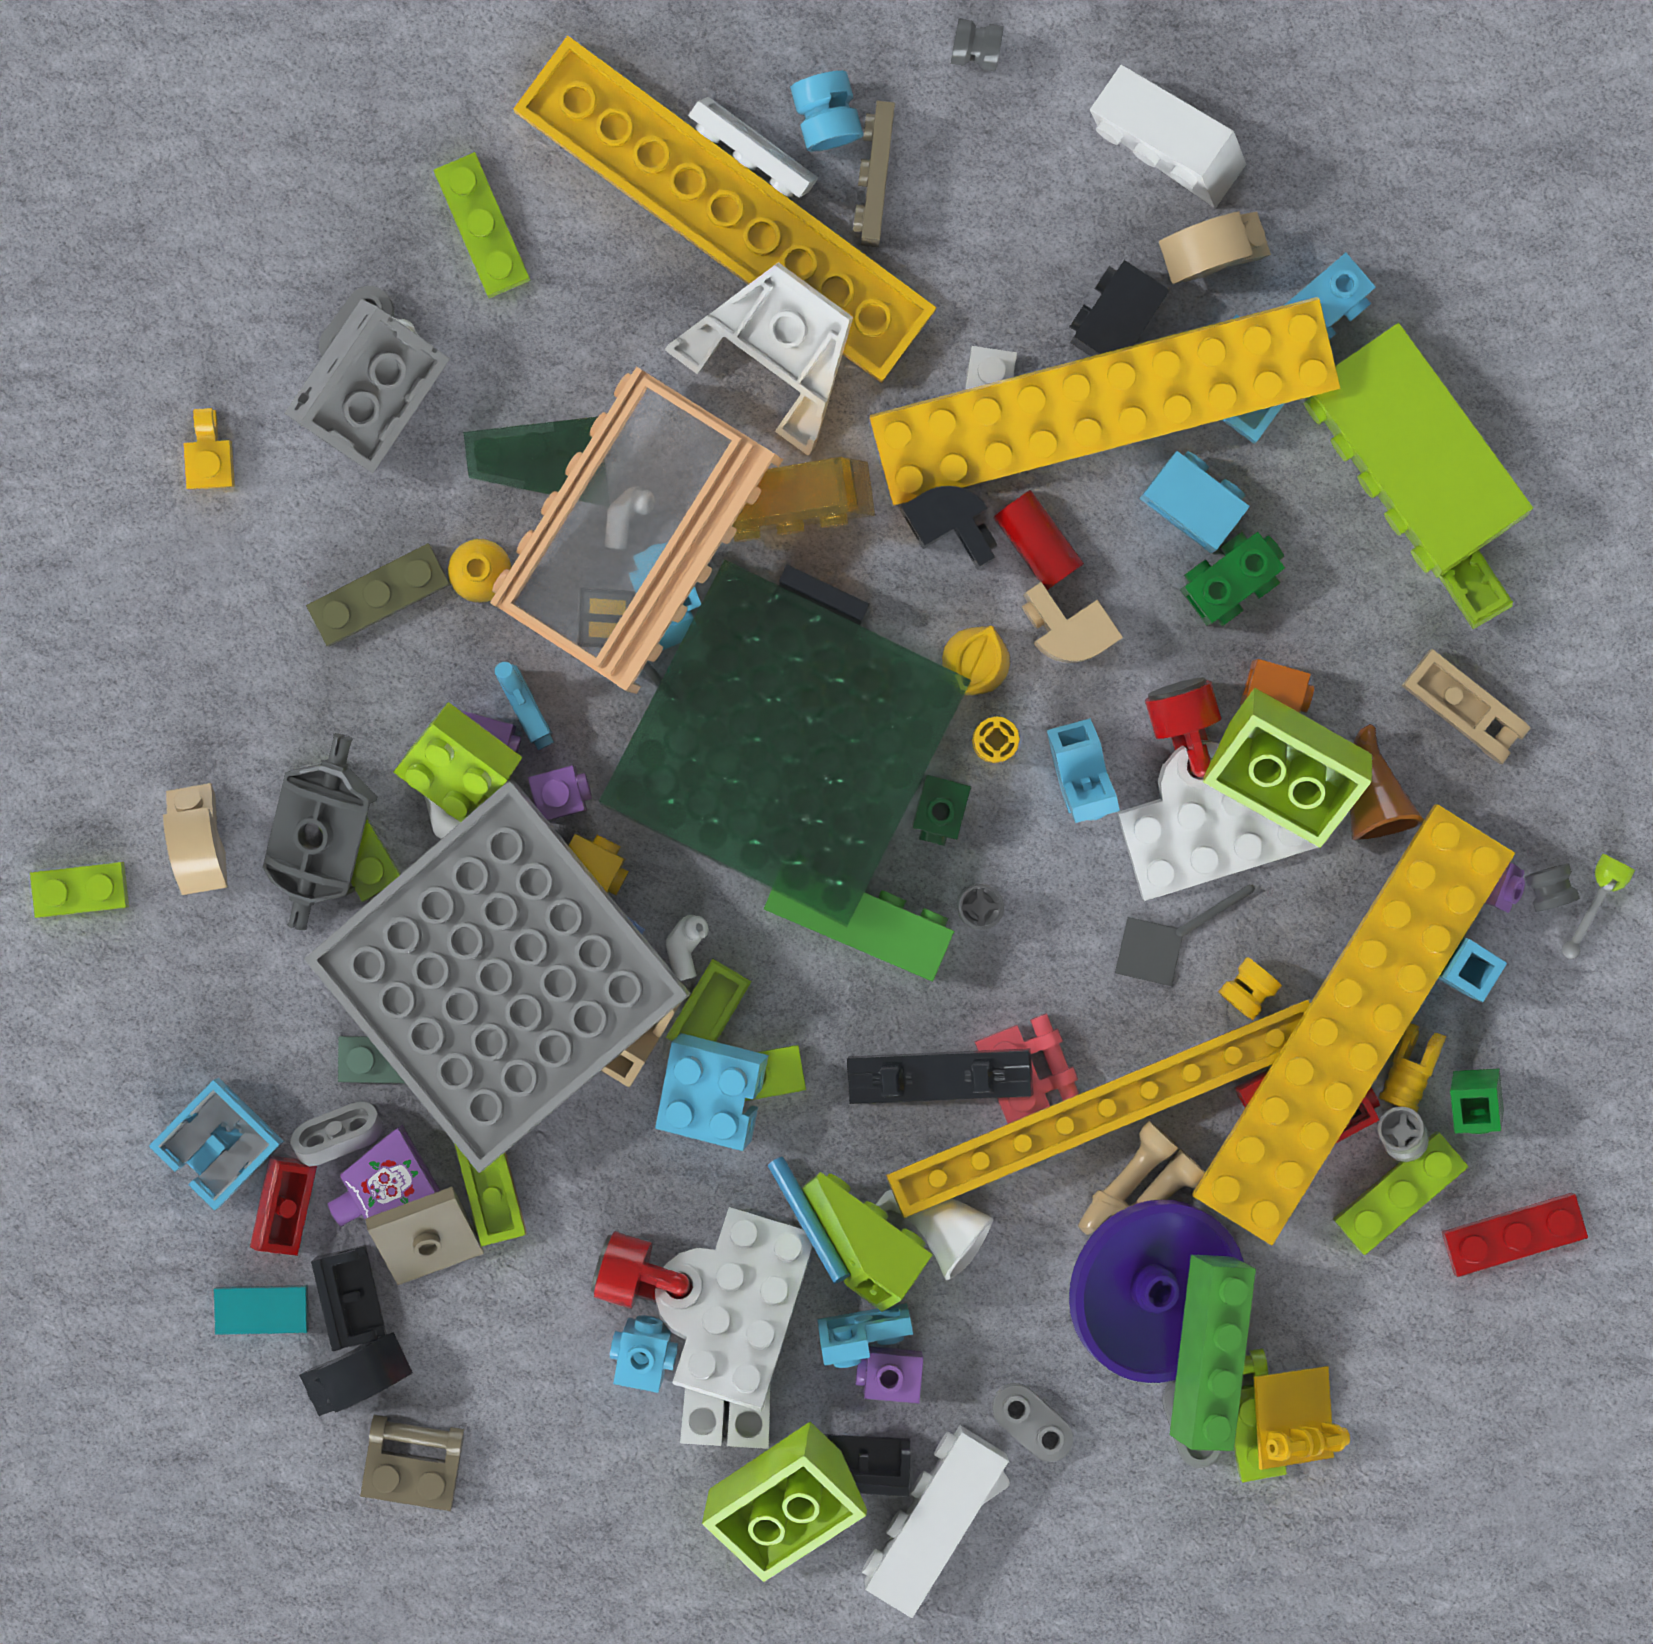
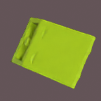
(876, 1253)

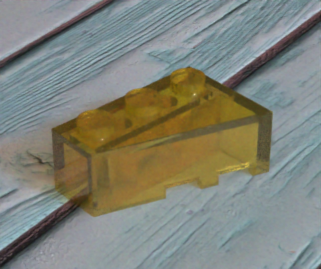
(807, 494)

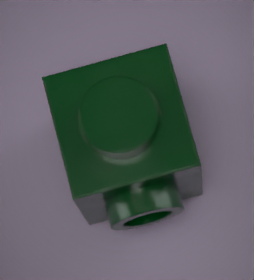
(940, 809)

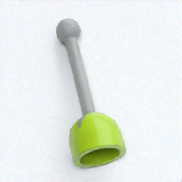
(1610, 876)

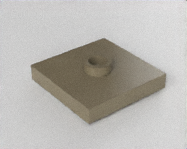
(424, 1236)

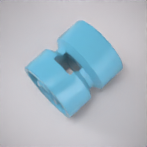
(826, 109)

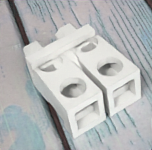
(704, 1422)

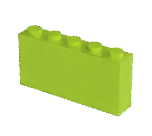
(1418, 453)

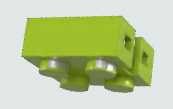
(457, 763)

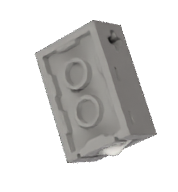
(367, 385)

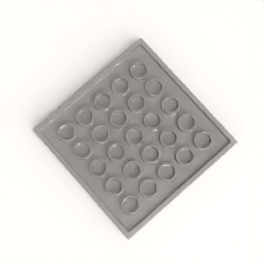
(496, 976)

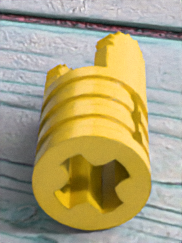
(1408, 1078)

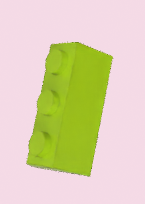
(1289, 768)
(784, 1502)

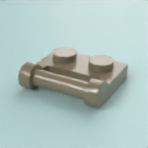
(411, 1477)

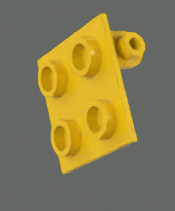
(1296, 1418)

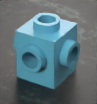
(643, 1353)

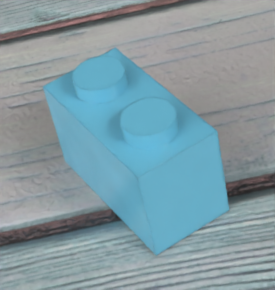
(1195, 500)

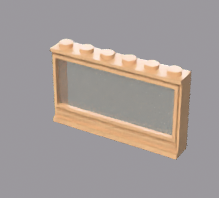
(632, 528)

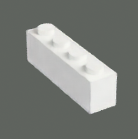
(934, 1521)

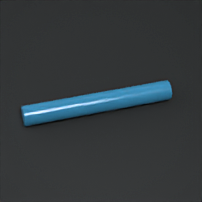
(808, 1220)

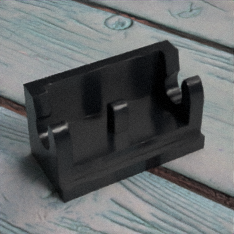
(348, 1297)
(876, 1463)

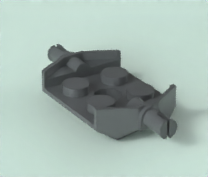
(339, 805)

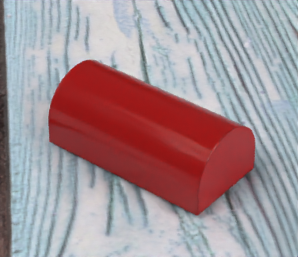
(1038, 540)
(283, 1206)

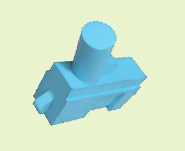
(524, 704)

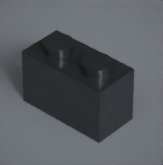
(1120, 313)

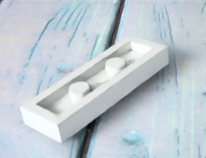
(752, 148)

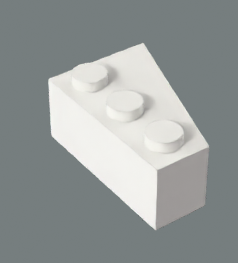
(1169, 135)

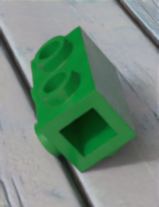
(1246, 568)

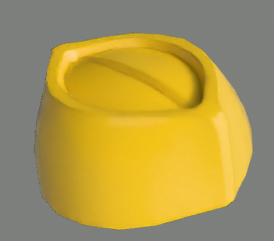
(979, 656)

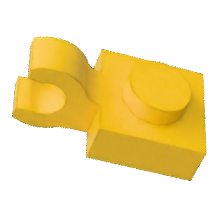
(208, 460)

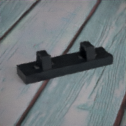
(940, 1076)

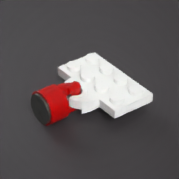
(1193, 828)
(723, 1301)

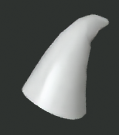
(950, 1230)

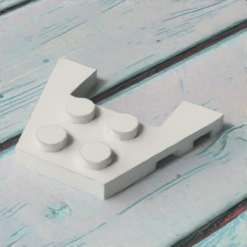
(788, 332)

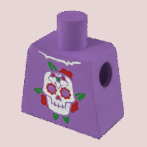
(383, 1179)

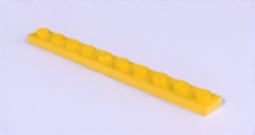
(1093, 1112)

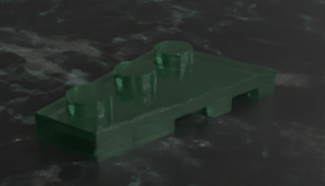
(526, 455)

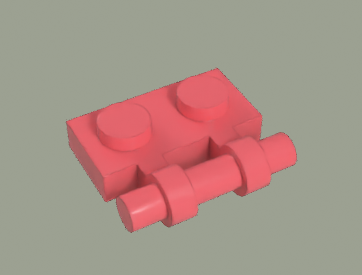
(1048, 1041)

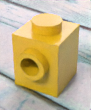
(601, 860)

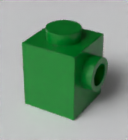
(1477, 1101)

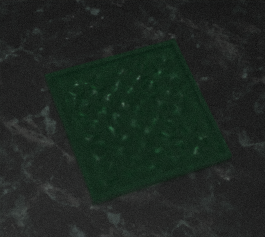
(785, 742)

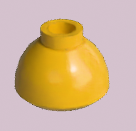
(476, 568)

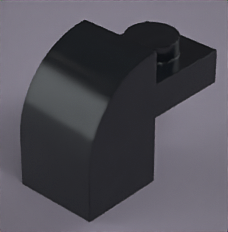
(950, 510)
(356, 1375)

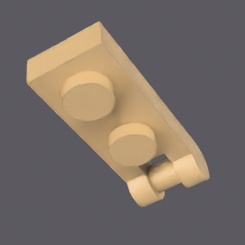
(1465, 705)

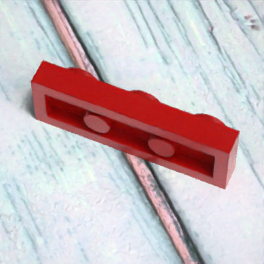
(1514, 1234)

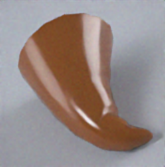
(1384, 804)

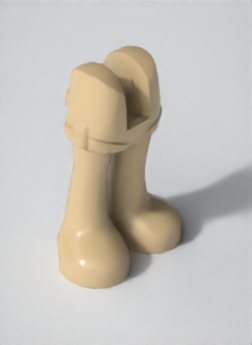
(1154, 1149)

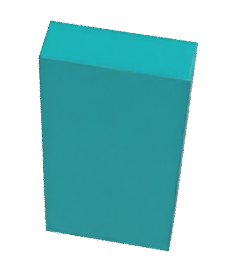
(261, 1309)

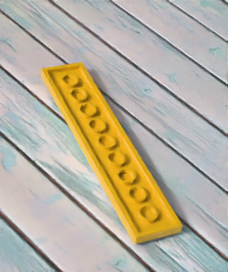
(716, 200)
(1106, 400)
(1353, 1024)

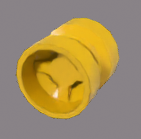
(988, 740)
(1256, 980)

